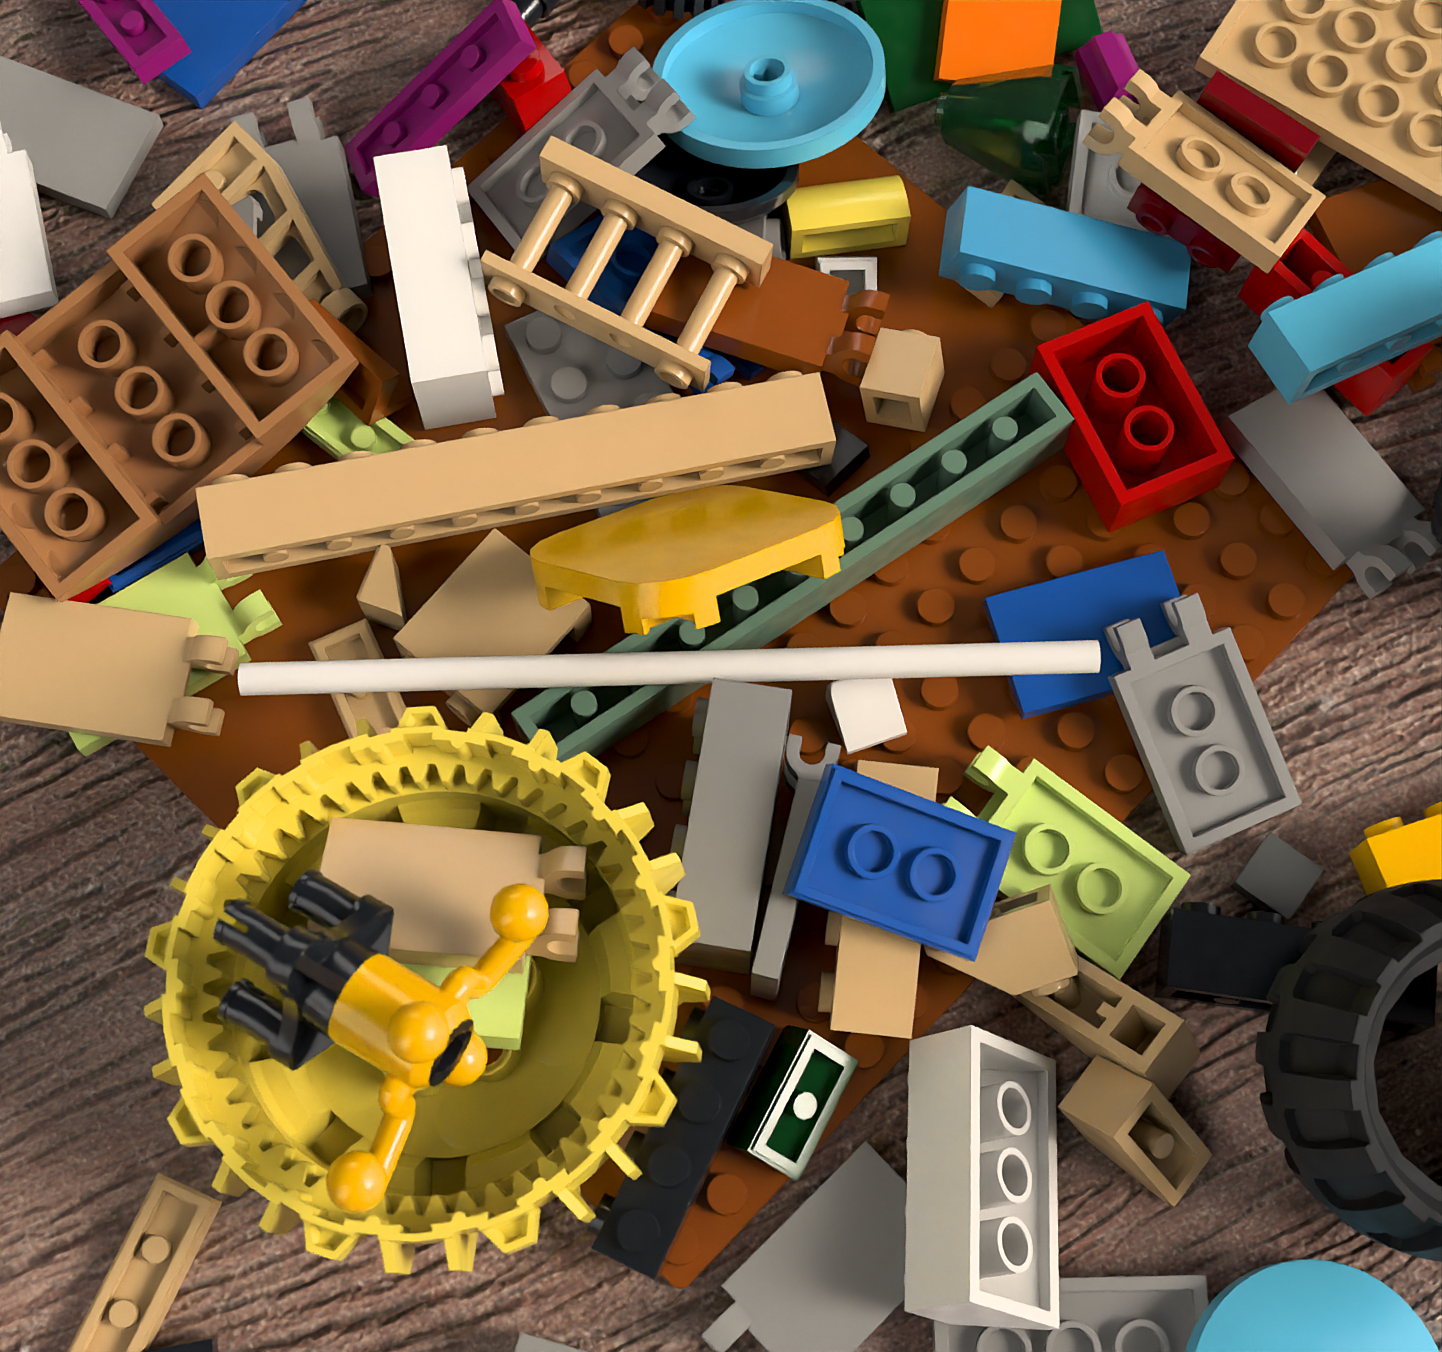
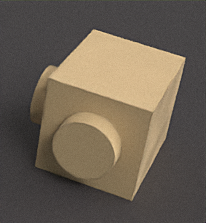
(902, 379)

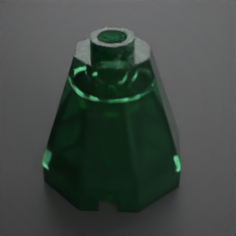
(1014, 122)

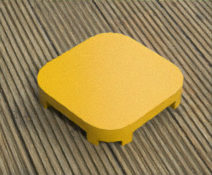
(685, 550)

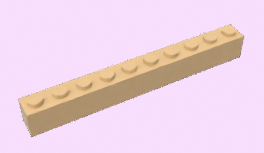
(514, 474)

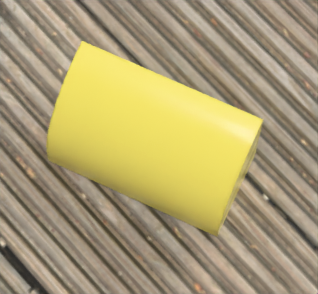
(846, 217)

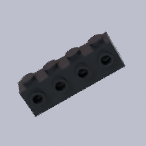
(649, 1213)

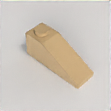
(1119, 1025)

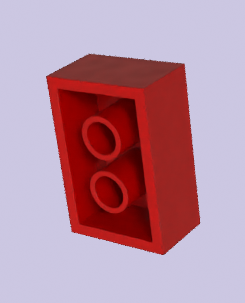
(1138, 419)

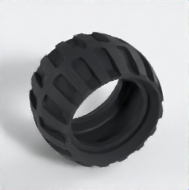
(1322, 1066)

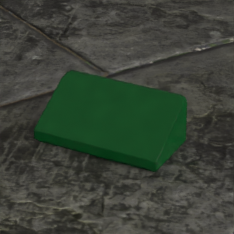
(792, 1101)

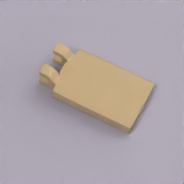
(1206, 170)
(106, 670)
(446, 883)

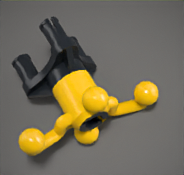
(351, 993)

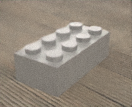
(730, 818)

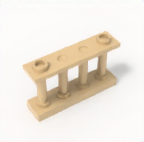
(628, 204)

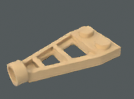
(240, 169)

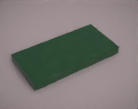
(911, 37)

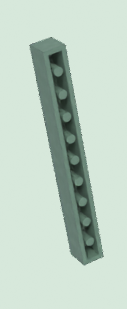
(878, 526)

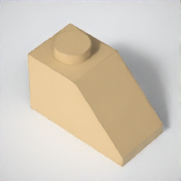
(1022, 946)
(1136, 1128)

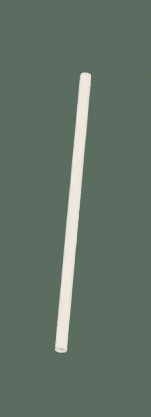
(668, 667)

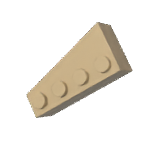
(873, 968)

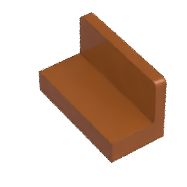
(374, 385)

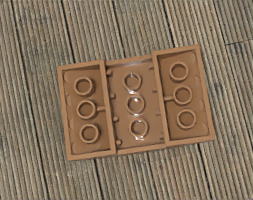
(154, 383)

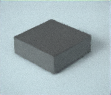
(1277, 877)

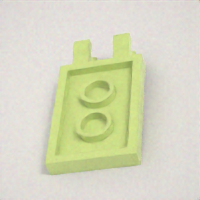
(197, 594)
(1100, 871)

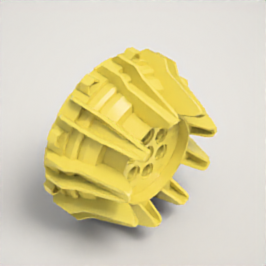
(536, 1115)

